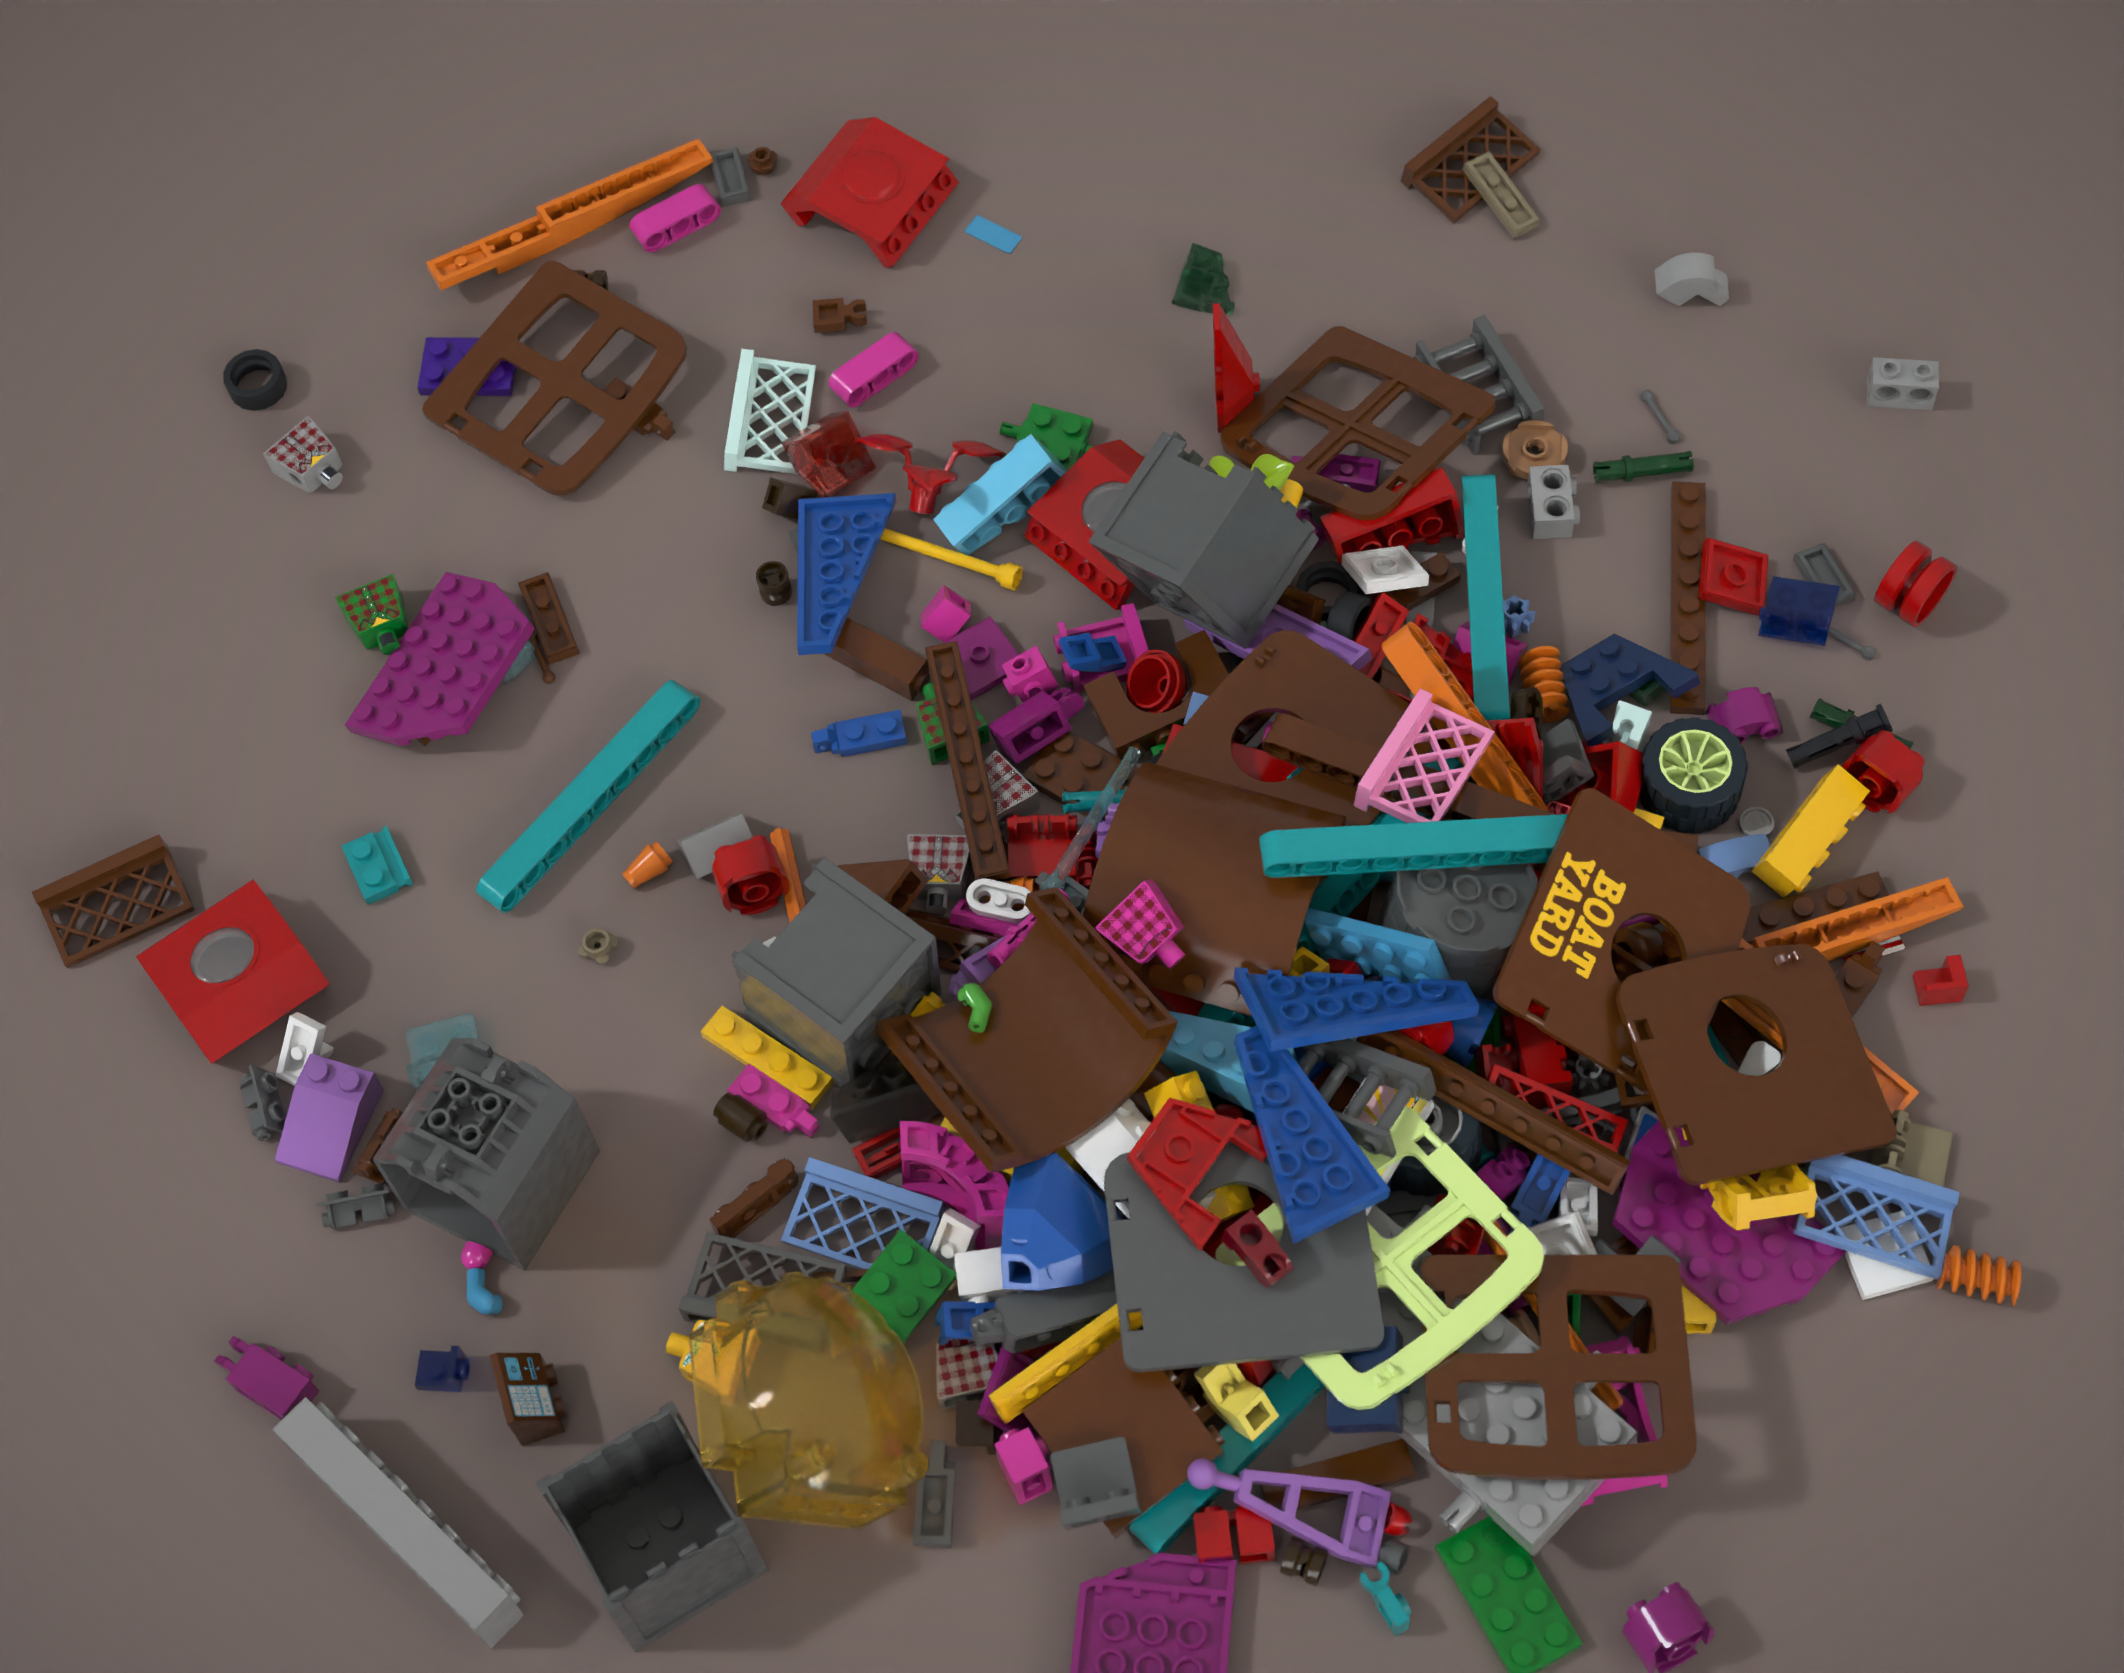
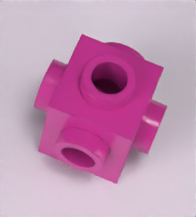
(1028, 675)

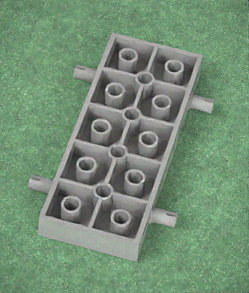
(1495, 1414)

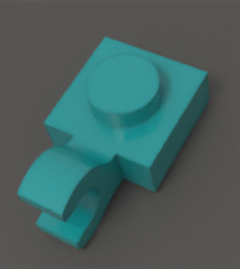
(1391, 1606)

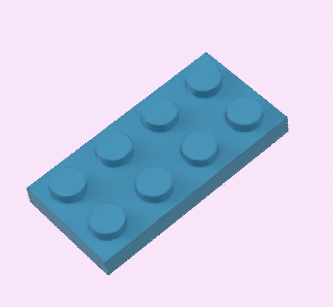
(1376, 948)

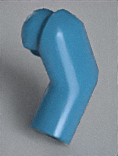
(478, 1296)

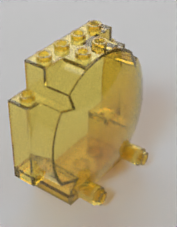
(807, 1403)

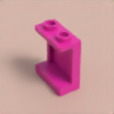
(1128, 634)

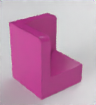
(945, 614)

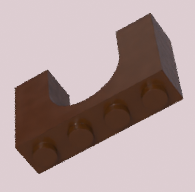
(1131, 727)

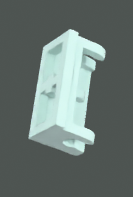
(1631, 725)

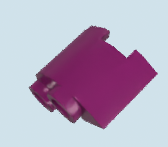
(1747, 714)
(1505, 1172)

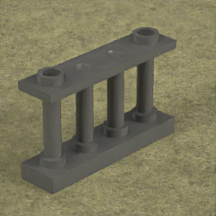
(1497, 362)
(1379, 1070)

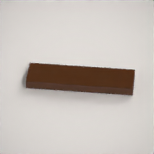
(1371, 1466)

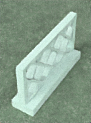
(744, 402)

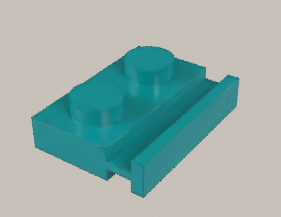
(376, 865)

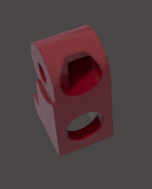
(1257, 1249)

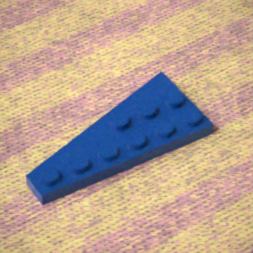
(833, 556)
(1345, 1006)
(1310, 1152)

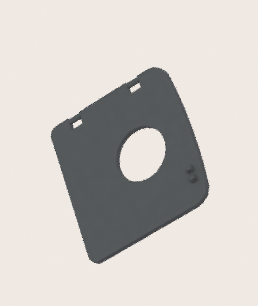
(1219, 1312)

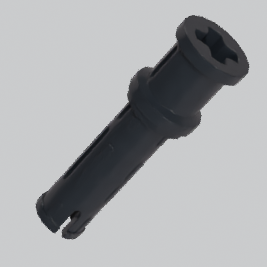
(1854, 731)

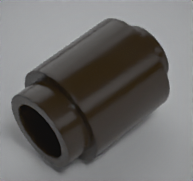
(740, 1117)

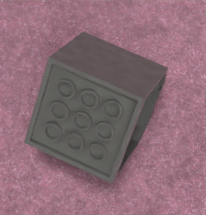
(488, 1151)

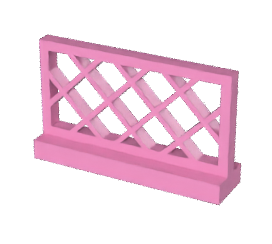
(1401, 743)

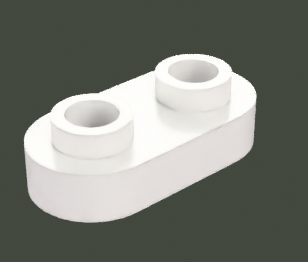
(1002, 900)

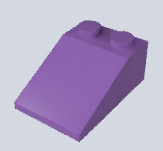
(327, 1117)

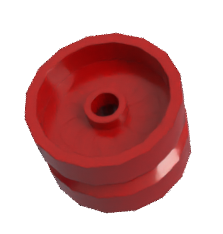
(1915, 583)

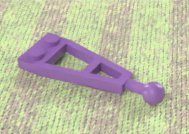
(1362, 1520)

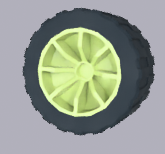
(1693, 774)

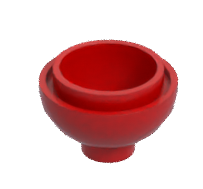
(1156, 682)

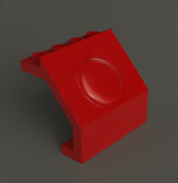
(874, 186)

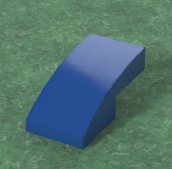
(1092, 654)

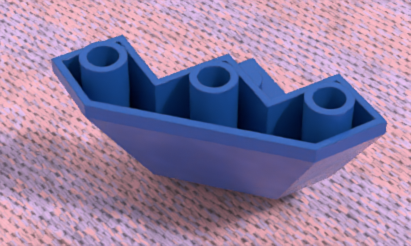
(1053, 1228)

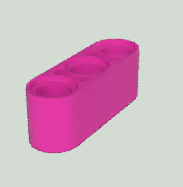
(675, 218)
(873, 369)

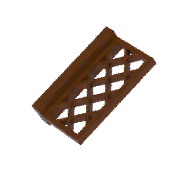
(1457, 139)
(102, 875)

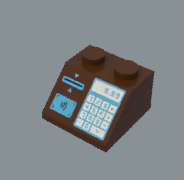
(528, 1395)

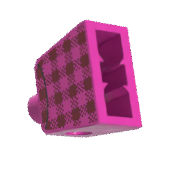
(1144, 926)

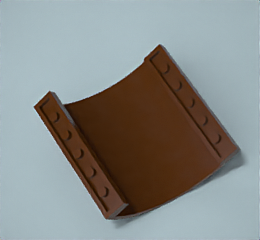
(1206, 859)
(1059, 1048)

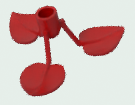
(928, 480)

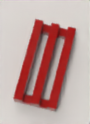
(874, 1143)

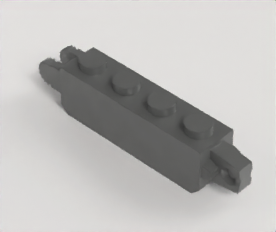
(1043, 1316)

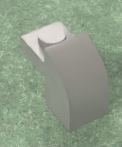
(1691, 275)

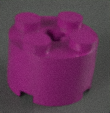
(1666, 1629)

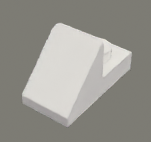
(301, 1039)
(1580, 1196)
(954, 1236)

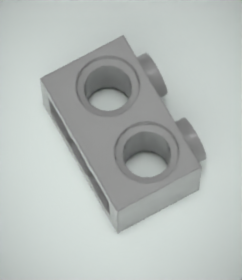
(1902, 383)
(1548, 502)

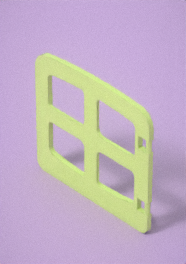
(1393, 1260)

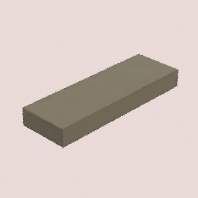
(1501, 195)

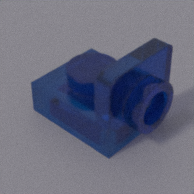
(442, 1370)

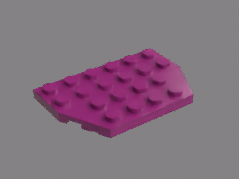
(444, 664)
(1724, 1267)
(1156, 1617)

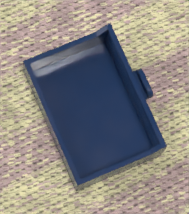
(1385, 1416)

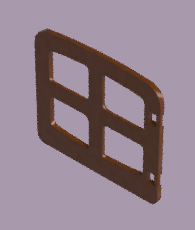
(1400, 375)
(557, 379)
(1561, 1368)

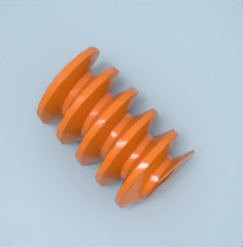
(1541, 670)
(1981, 1274)

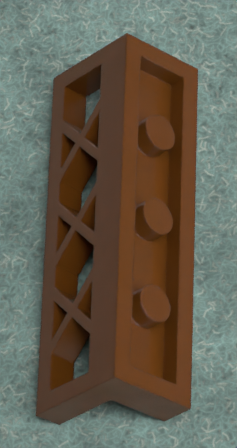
(954, 934)

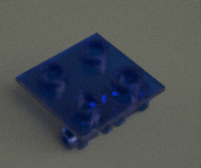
(1798, 611)

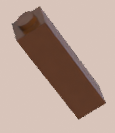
(881, 660)

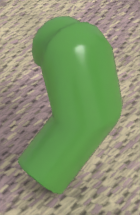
(979, 1002)

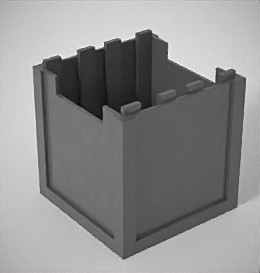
(1205, 541)
(838, 974)
(653, 1528)

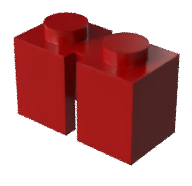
(1214, 1538)

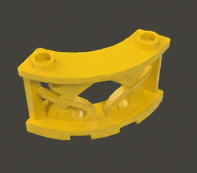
(1773, 1195)

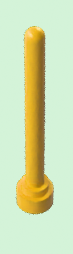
(1008, 574)

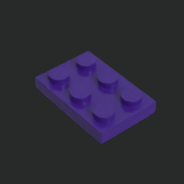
(444, 354)

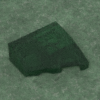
(1203, 282)

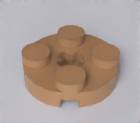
(1528, 434)

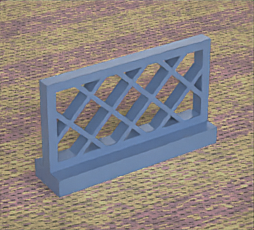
(1890, 1188)
(865, 1190)

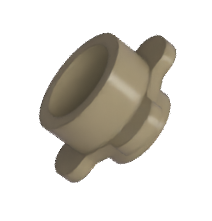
(593, 937)

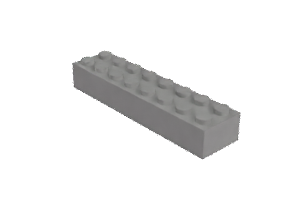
(401, 1520)

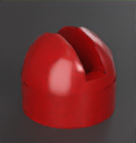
(1396, 1520)

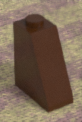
(892, 880)

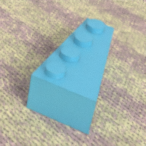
(1000, 495)
(1210, 1050)

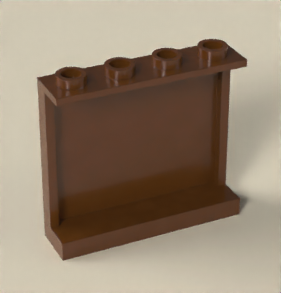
(1143, 1407)

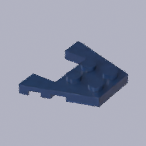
(1611, 672)

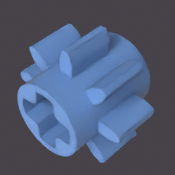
(1517, 616)

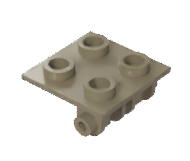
(1916, 1150)

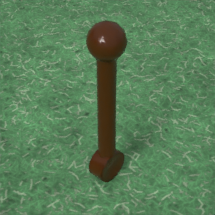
(548, 676)

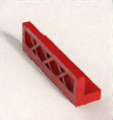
(1379, 624)
(1552, 1094)

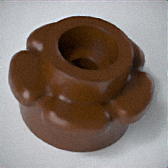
(762, 161)

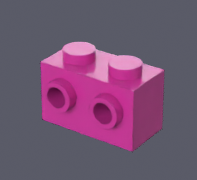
(1024, 1464)

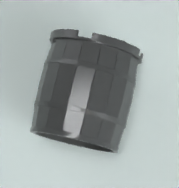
(1466, 912)

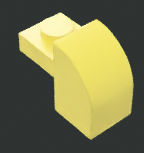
(1236, 1399)

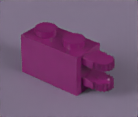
(1035, 723)
(267, 1379)

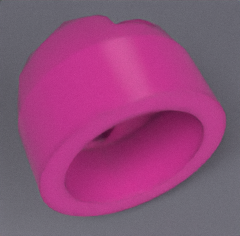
(475, 1255)

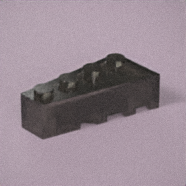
(879, 1102)

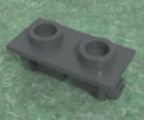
(261, 1090)
(342, 1208)

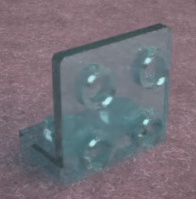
(430, 1040)

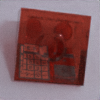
(827, 453)

